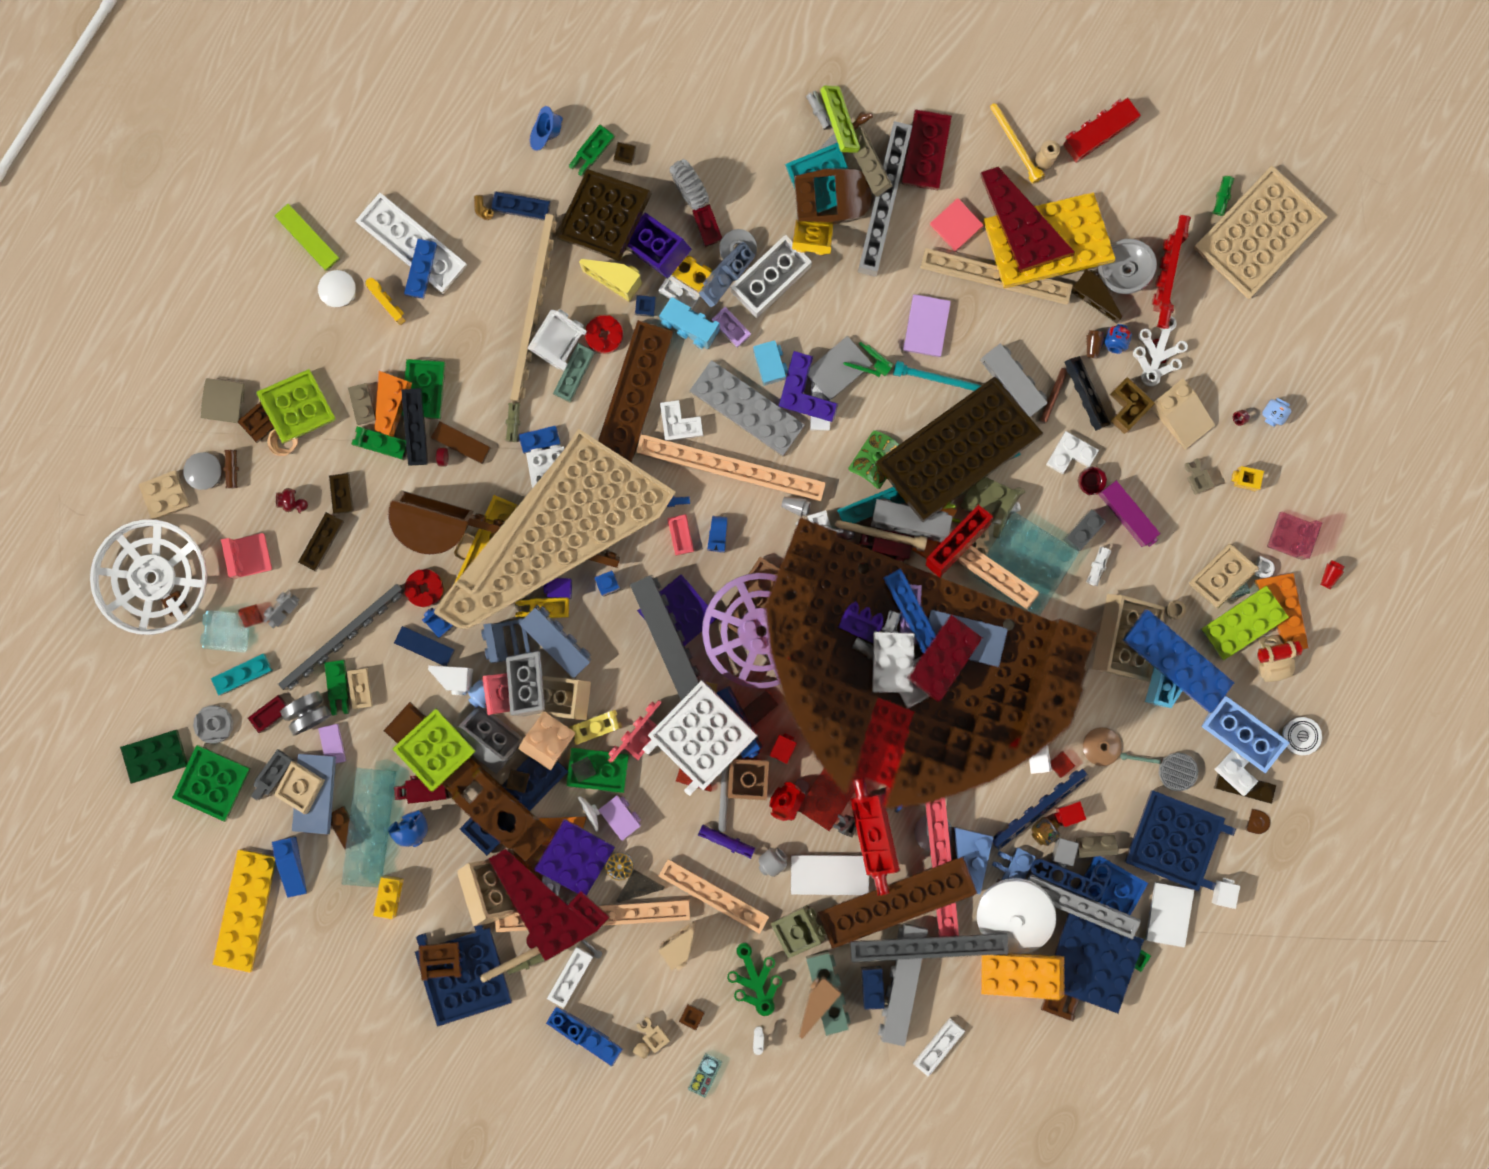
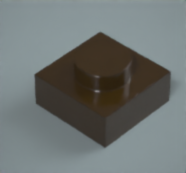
(624, 153)
(518, 781)

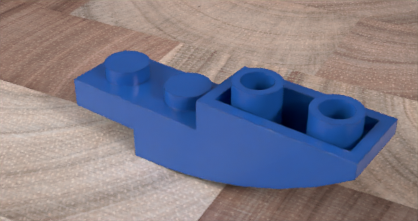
(584, 1035)

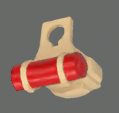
(1277, 661)

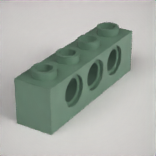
(836, 1023)

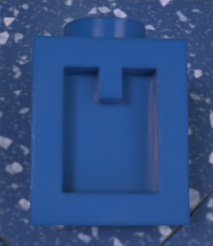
(436, 623)

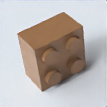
(748, 779)

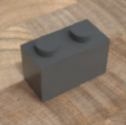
(1084, 530)

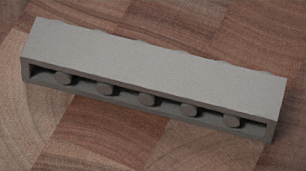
(901, 992)

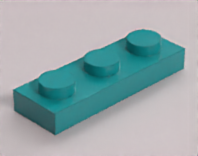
(241, 674)

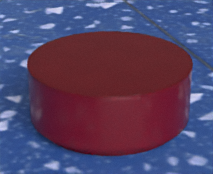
(442, 457)

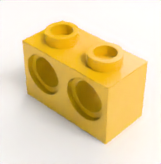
(689, 277)
(388, 897)

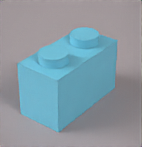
(770, 363)

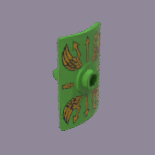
(873, 449)

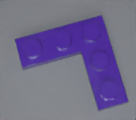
(793, 396)

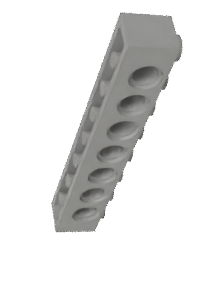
(884, 203)

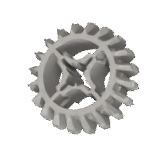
(689, 184)

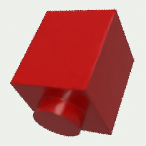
(783, 748)
(1070, 814)

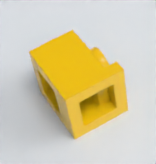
(1253, 475)

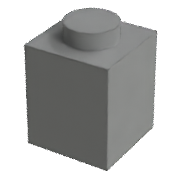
(1064, 852)

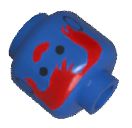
(1118, 339)

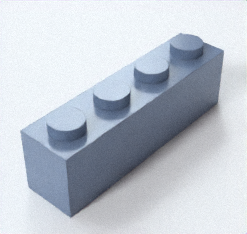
(556, 641)

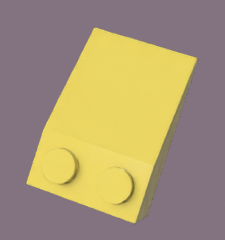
(615, 276)

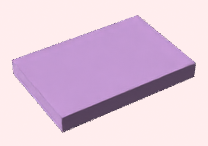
(926, 325)

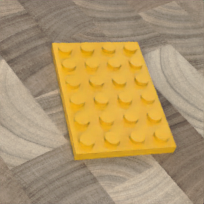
(1077, 222)

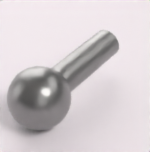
(845, 534)

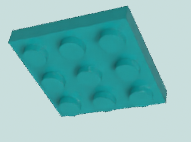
(824, 186)

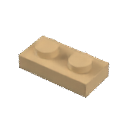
(360, 688)

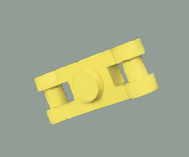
(596, 727)

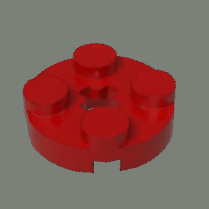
(613, 339)
(419, 578)
(788, 810)

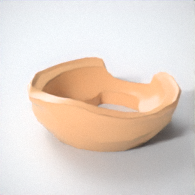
(273, 444)

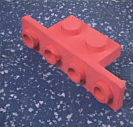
(638, 738)

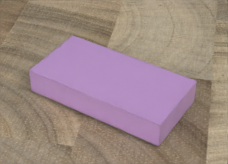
(332, 742)

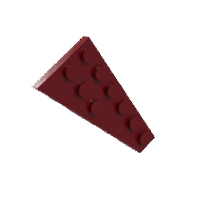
(1025, 229)
(545, 915)

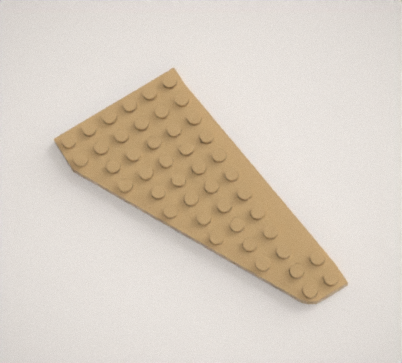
(569, 516)

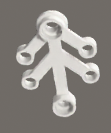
(1158, 355)

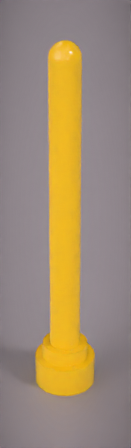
(1035, 173)

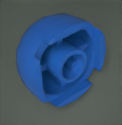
(410, 830)

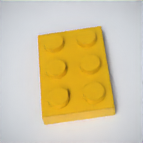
(812, 237)

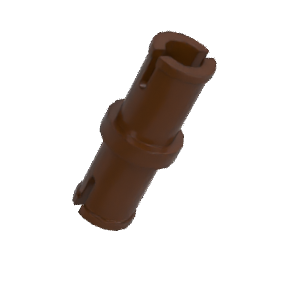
(231, 469)

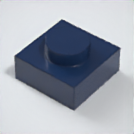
(645, 306)

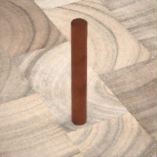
(1053, 396)

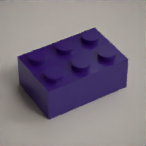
(658, 246)

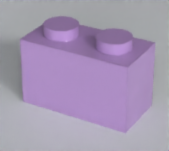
(620, 817)

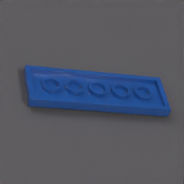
(1178, 661)

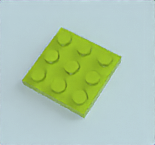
(295, 406)
(434, 750)

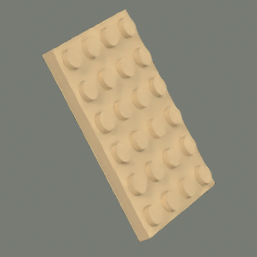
(1260, 232)

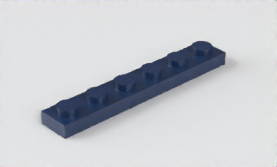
(1034, 813)

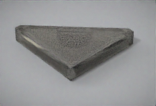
(638, 886)

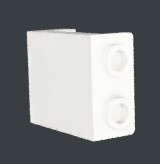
(556, 338)

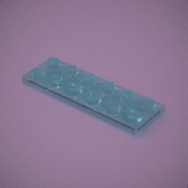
(368, 827)

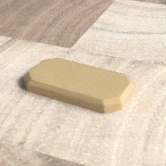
(463, 546)

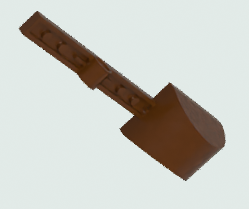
(437, 526)

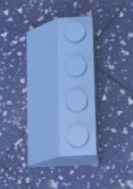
(1245, 734)

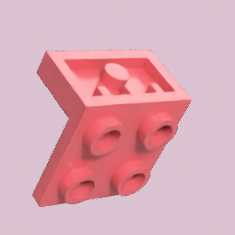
(246, 555)

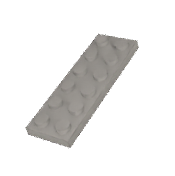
(747, 408)

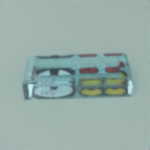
(705, 1075)

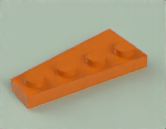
(1285, 592)

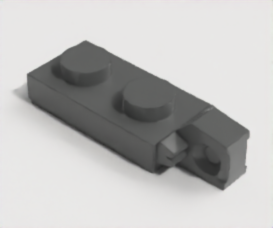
(271, 774)

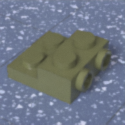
(799, 931)

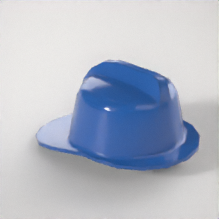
(545, 128)

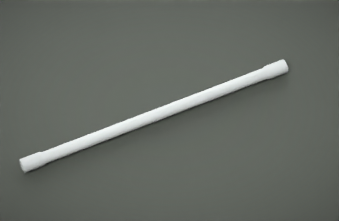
(105, 7)

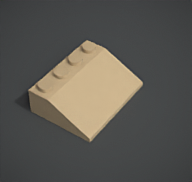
(1112, 652)

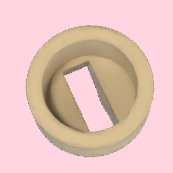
(641, 1050)

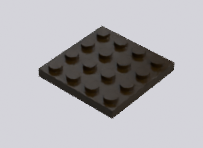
(603, 214)

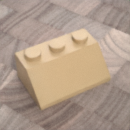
(484, 893)
(677, 947)

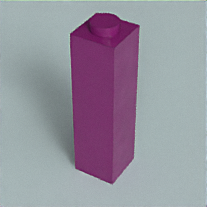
(1129, 514)

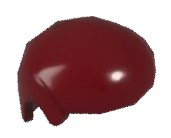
(1092, 480)

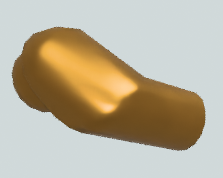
(480, 210)

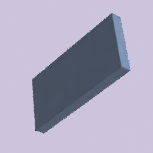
(990, 647)
(319, 816)

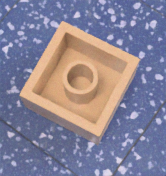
(547, 740)

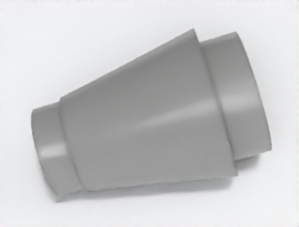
(796, 505)

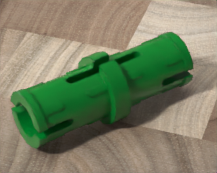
(1223, 195)

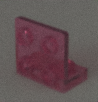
(1294, 536)

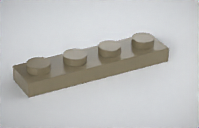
(871, 165)

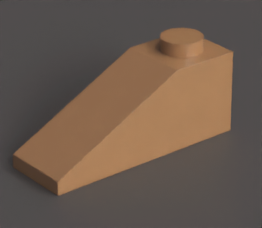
(819, 1000)

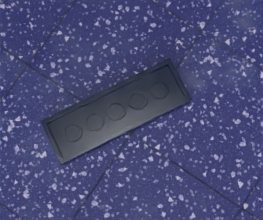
(539, 784)

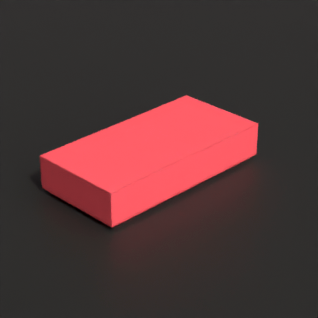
(680, 535)

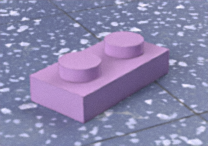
(731, 327)

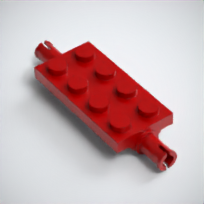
(1168, 269)
(874, 835)

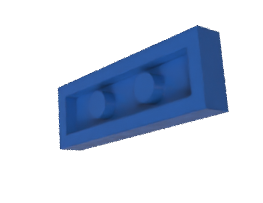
(420, 268)

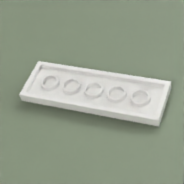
(400, 236)

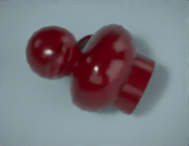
(287, 502)

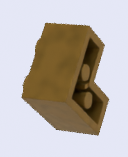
(1134, 404)

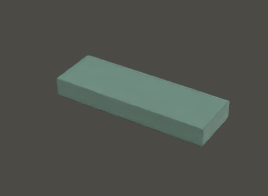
(574, 373)

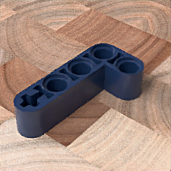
(1069, 875)

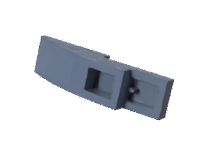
(725, 273)

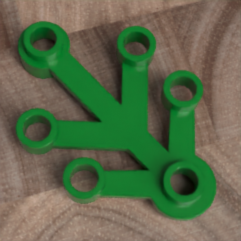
(756, 983)

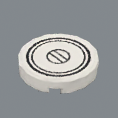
(1303, 735)

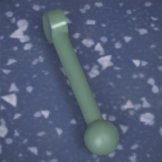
(1124, 756)

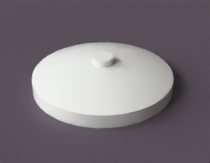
(1020, 911)

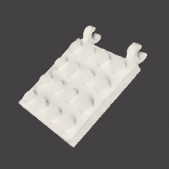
(701, 736)

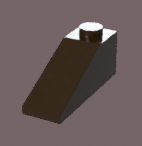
(1094, 292)

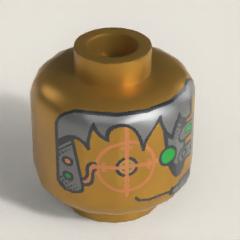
(1045, 831)

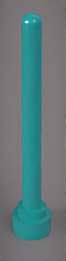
(902, 369)

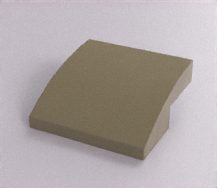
(222, 400)

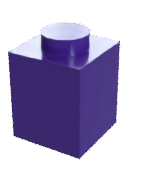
(559, 588)

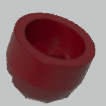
(1237, 420)

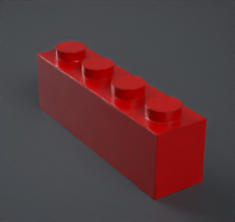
(1102, 129)
(959, 541)

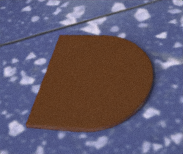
(1258, 822)

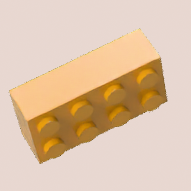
(1023, 975)

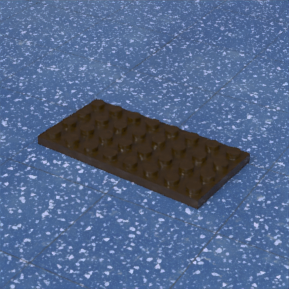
(958, 449)

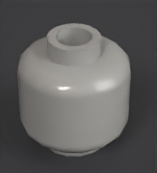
(772, 862)

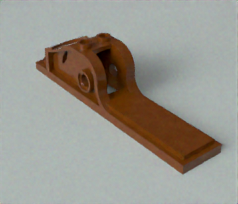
(529, 830)

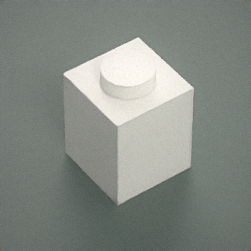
(1226, 893)

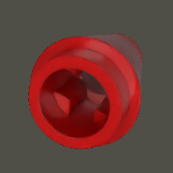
(1332, 574)

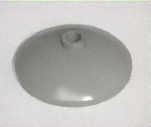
(1129, 255)

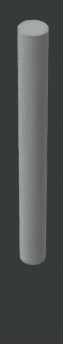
(724, 799)

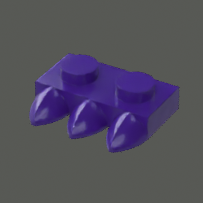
(860, 624)

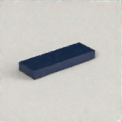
(520, 206)
(424, 646)

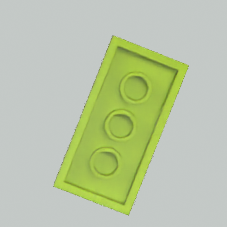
(1244, 623)

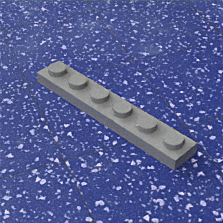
(1088, 908)

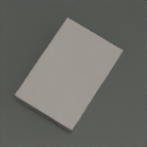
(831, 374)

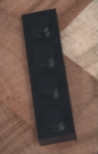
(1087, 393)
(414, 426)

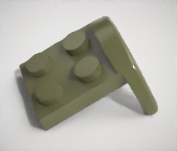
(995, 499)

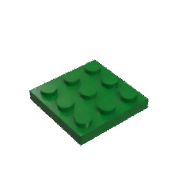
(211, 783)

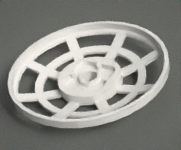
(138, 575)

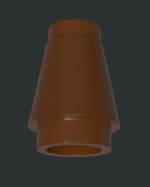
(1094, 343)

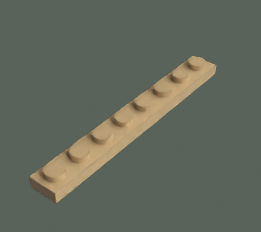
(989, 275)

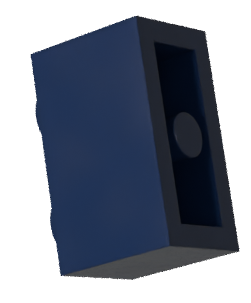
(872, 987)

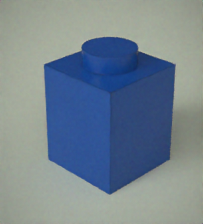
(607, 583)

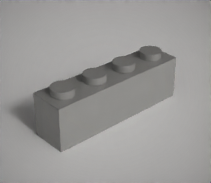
(1013, 379)
(903, 520)

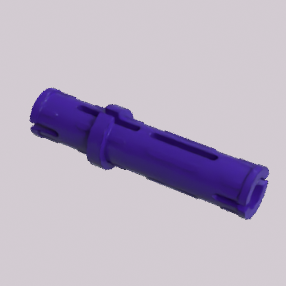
(733, 844)

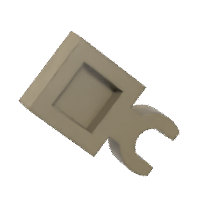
(1200, 479)

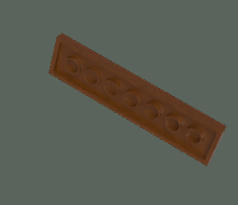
(635, 389)
(906, 901)

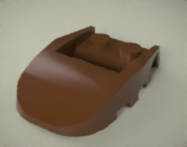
(852, 195)

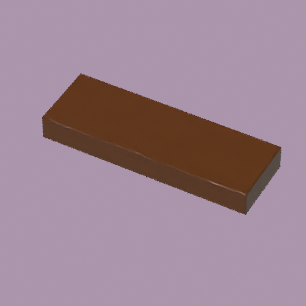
(460, 442)

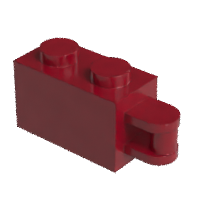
(888, 547)
(419, 792)

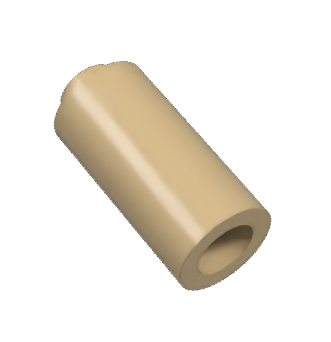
(1047, 155)

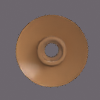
(1092, 745)

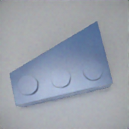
(975, 849)

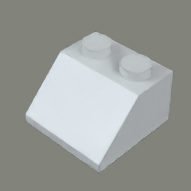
(453, 678)

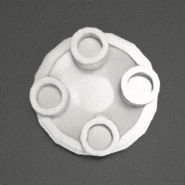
(336, 288)

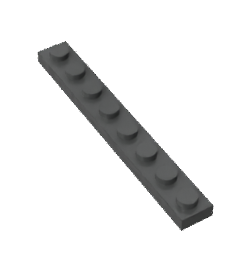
(337, 641)
(929, 947)

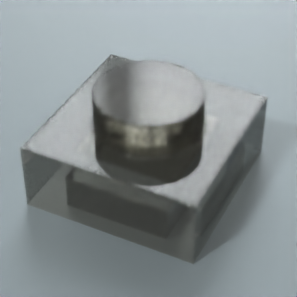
(583, 769)

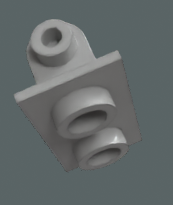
(284, 602)

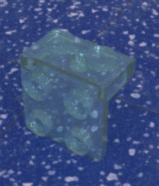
(224, 632)

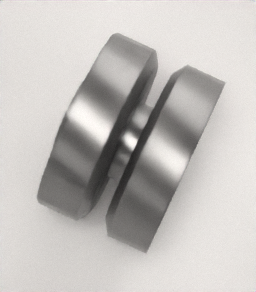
(305, 712)

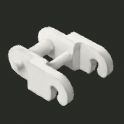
(758, 1040)

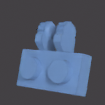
(1018, 865)

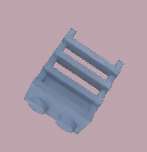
(496, 644)

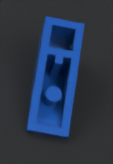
(289, 866)

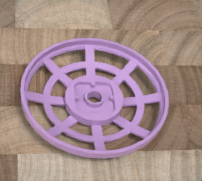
(746, 631)

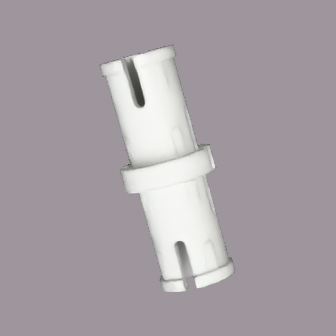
(1098, 566)

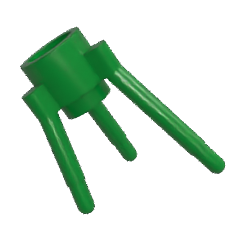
(882, 365)

